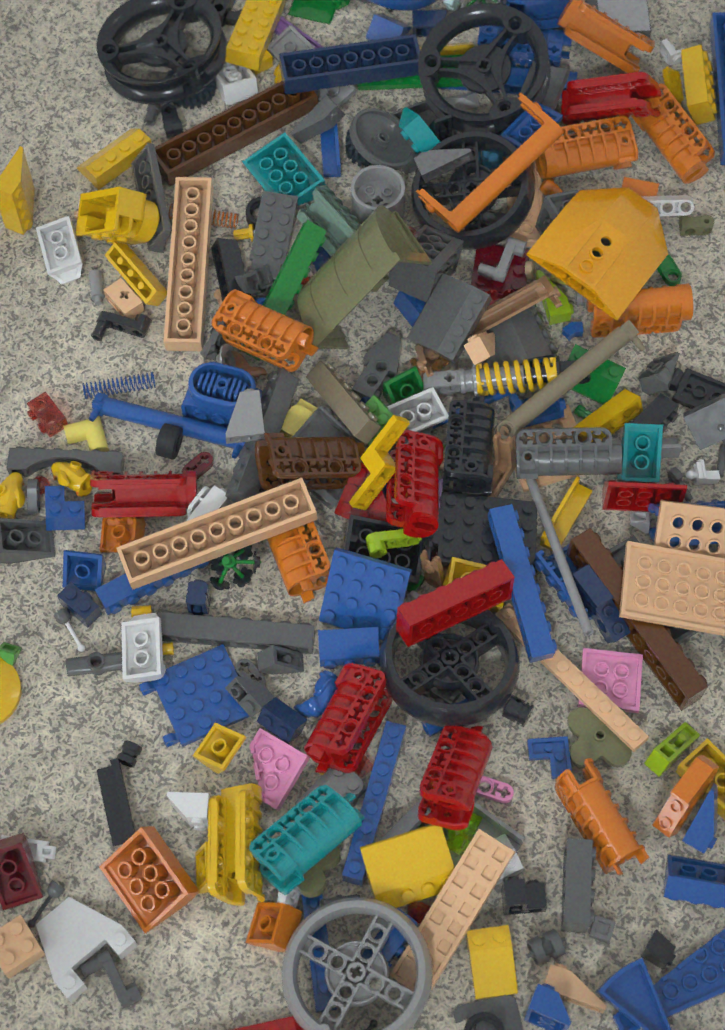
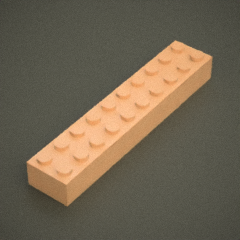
(188, 264)
(217, 533)

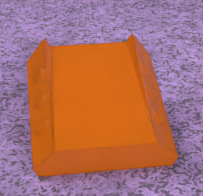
(120, 531)

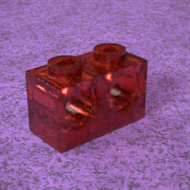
(48, 414)

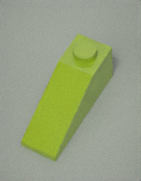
(553, 314)
(671, 749)

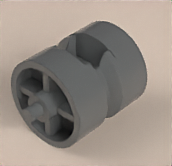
(546, 947)

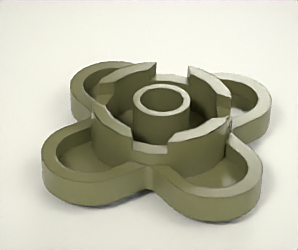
(609, 748)
(315, 879)

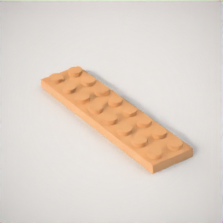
(457, 906)

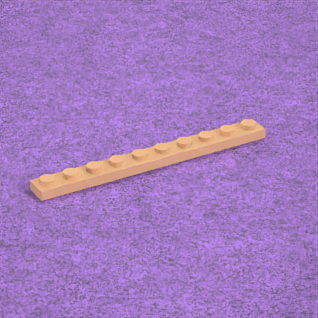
(583, 689)

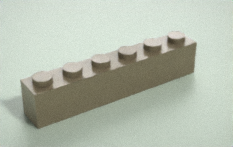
(343, 401)

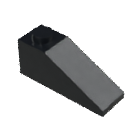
(442, 127)

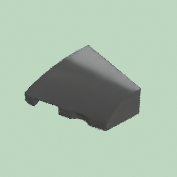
(256, 281)

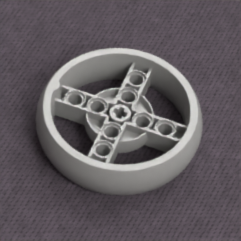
(336, 979)

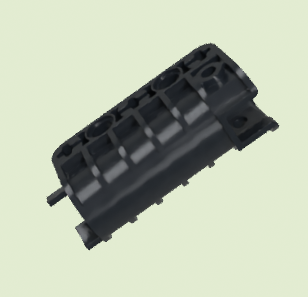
(473, 448)

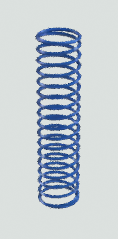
(117, 383)

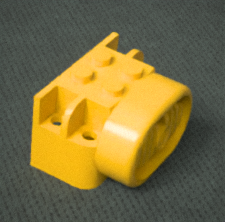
(117, 216)

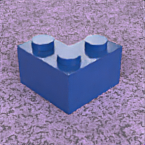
(62, 513)

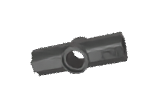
(83, 665)

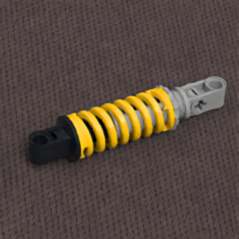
(485, 379)

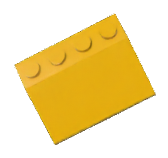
(17, 194)
(408, 866)

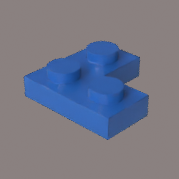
(552, 749)

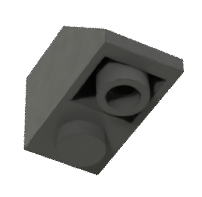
(249, 694)

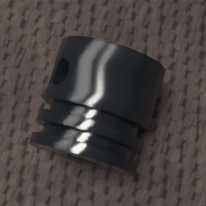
(518, 710)

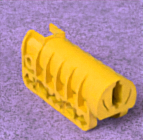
(231, 828)

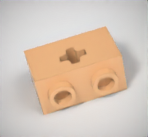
(123, 299)

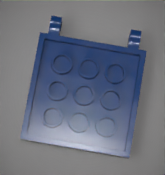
(197, 696)

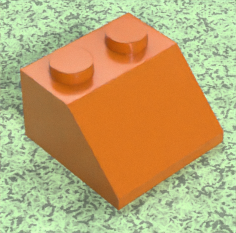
(273, 925)

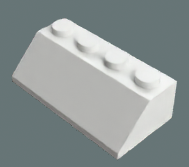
(421, 410)

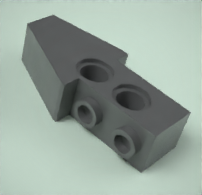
(382, 355)

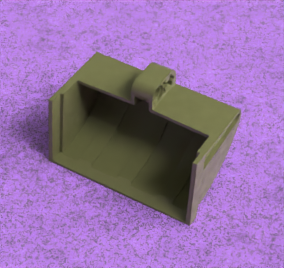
(353, 272)

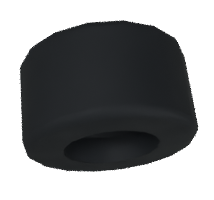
(169, 441)

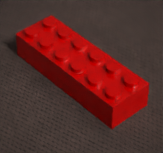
(454, 602)

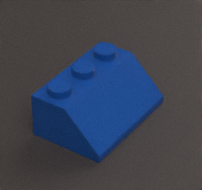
(348, 646)
(695, 881)
(547, 1009)

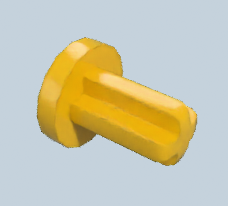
(246, 233)

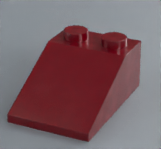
(17, 873)

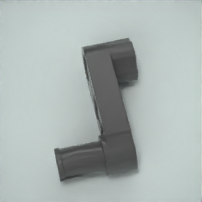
(126, 994)

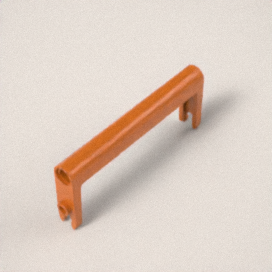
(503, 175)

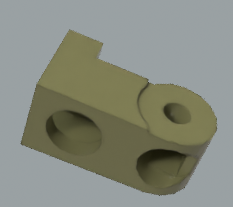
(695, 225)

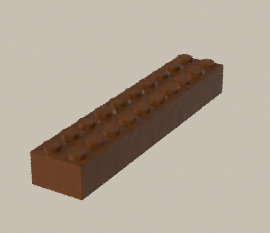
(231, 131)
(652, 640)

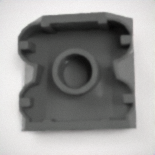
(213, 345)
(659, 374)

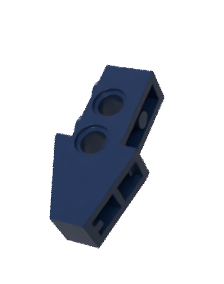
(600, 604)

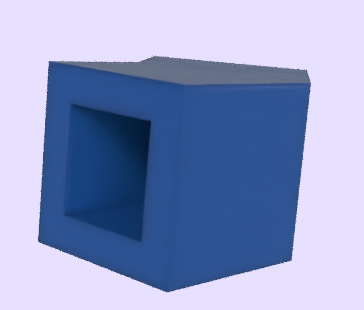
(572, 330)

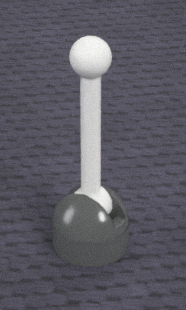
(64, 617)

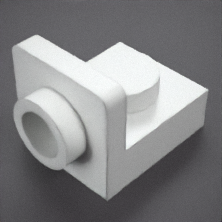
(669, 53)
(290, 899)

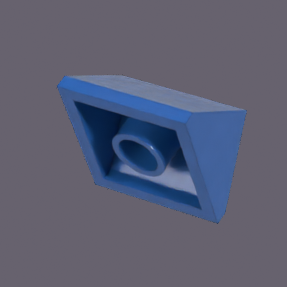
(386, 27)
(83, 569)

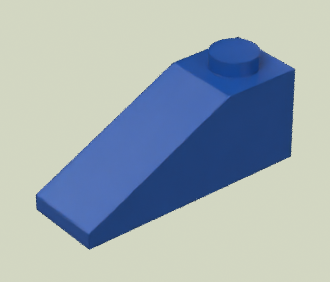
(704, 826)

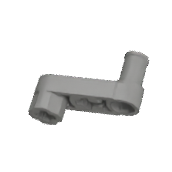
(498, 273)

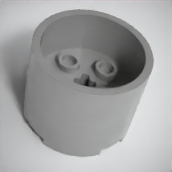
(376, 187)

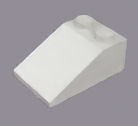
(235, 83)

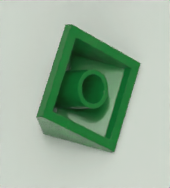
(402, 386)

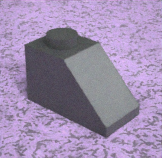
(280, 661)

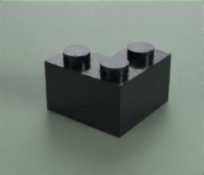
(522, 897)

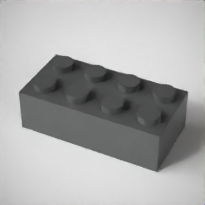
(576, 885)

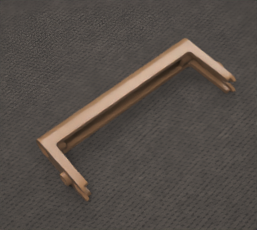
(499, 312)
(503, 468)

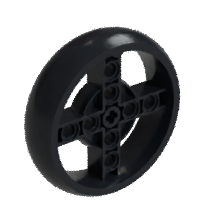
(474, 235)
(449, 664)

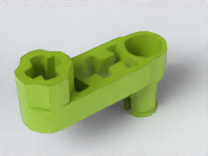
(381, 541)

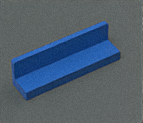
(330, 153)

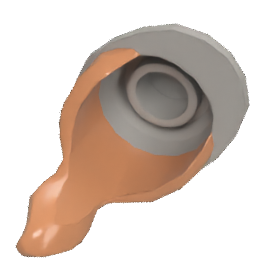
(233, 358)

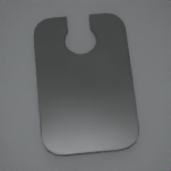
(503, 1007)

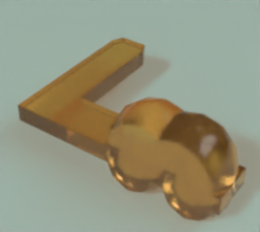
(436, 366)

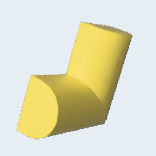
(87, 430)

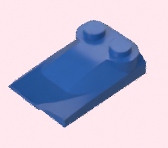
(526, 125)

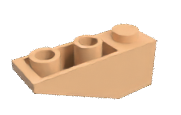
(480, 347)

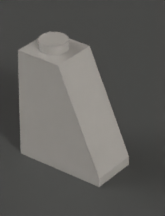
(246, 419)

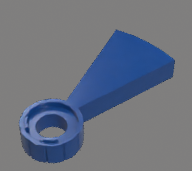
(635, 997)

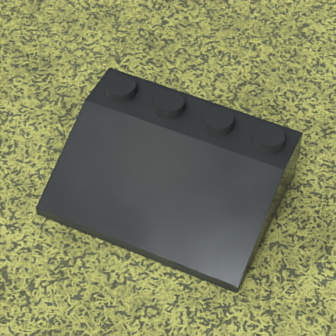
(449, 317)

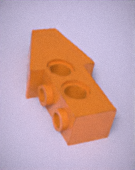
(685, 796)

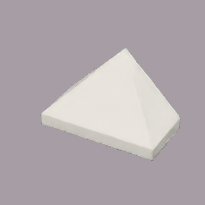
(464, 101)

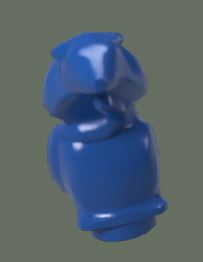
(324, 690)

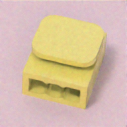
(297, 417)

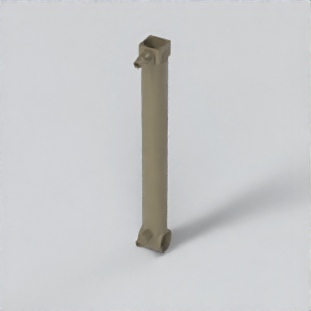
(569, 378)

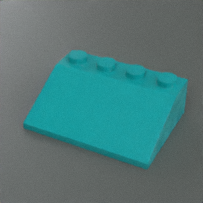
(284, 169)

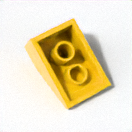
(491, 962)

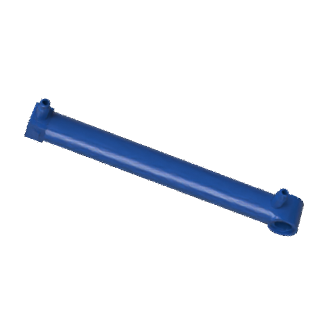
(156, 418)

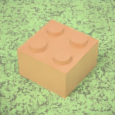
(18, 947)

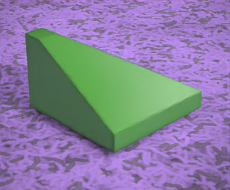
(9, 652)

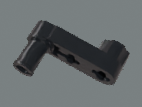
(110, 320)

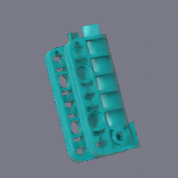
(307, 838)

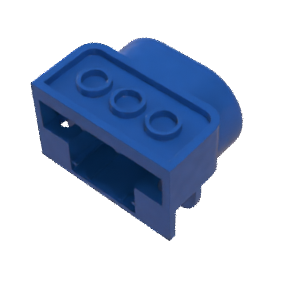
(215, 391)

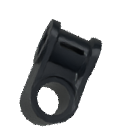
(171, 120)

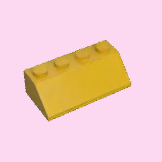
(114, 158)

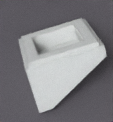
(640, 520)

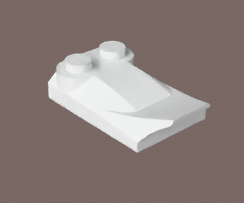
(60, 250)
(142, 649)

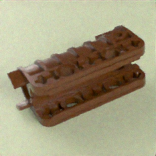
(307, 459)

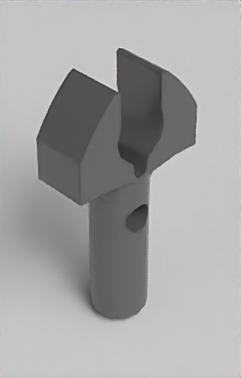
(675, 476)

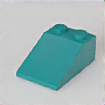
(416, 131)
(641, 452)

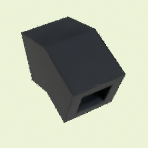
(232, 17)

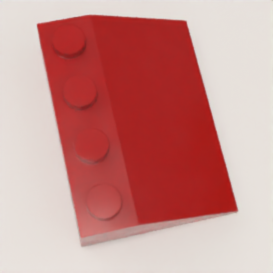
(638, 496)

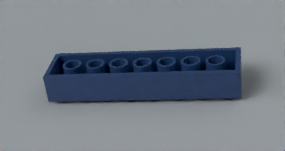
(349, 64)

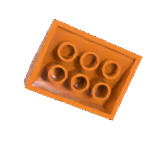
(149, 878)

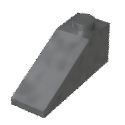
(439, 162)

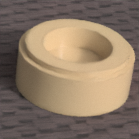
(530, 269)

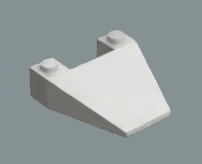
(72, 936)

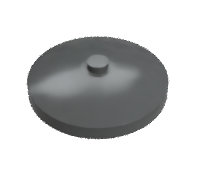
(379, 140)

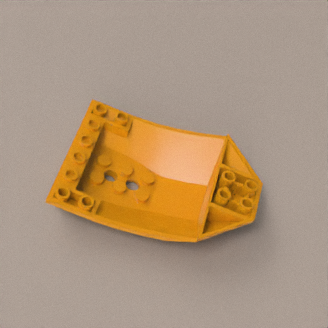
(624, 266)

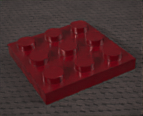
(491, 256)

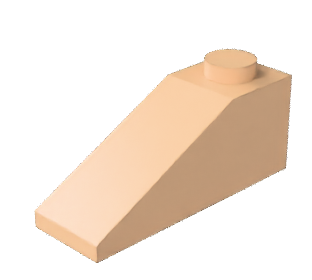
(572, 988)

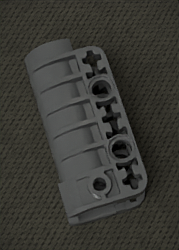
(567, 456)

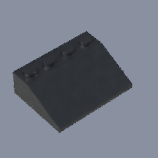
(355, 541)

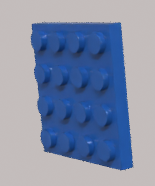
(363, 592)

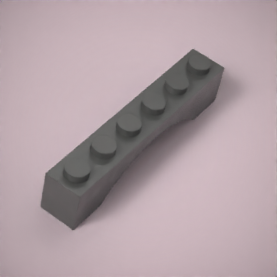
(28, 460)

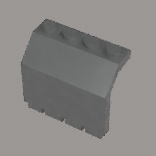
(521, 339)

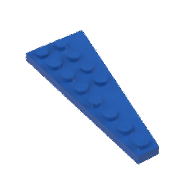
(690, 982)

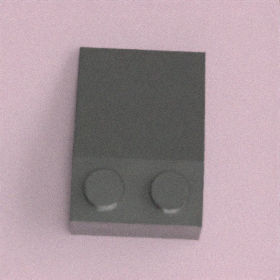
(24, 541)

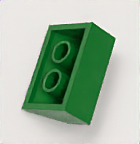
(603, 379)

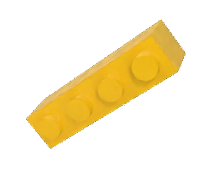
(136, 274)

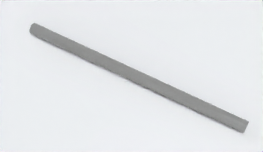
(560, 558)

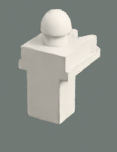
(702, 476)

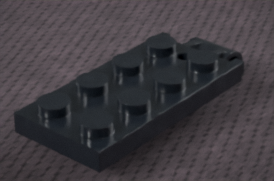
(701, 388)

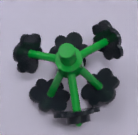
(226, 562)

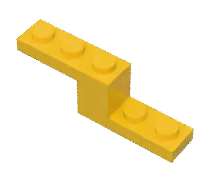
(379, 462)

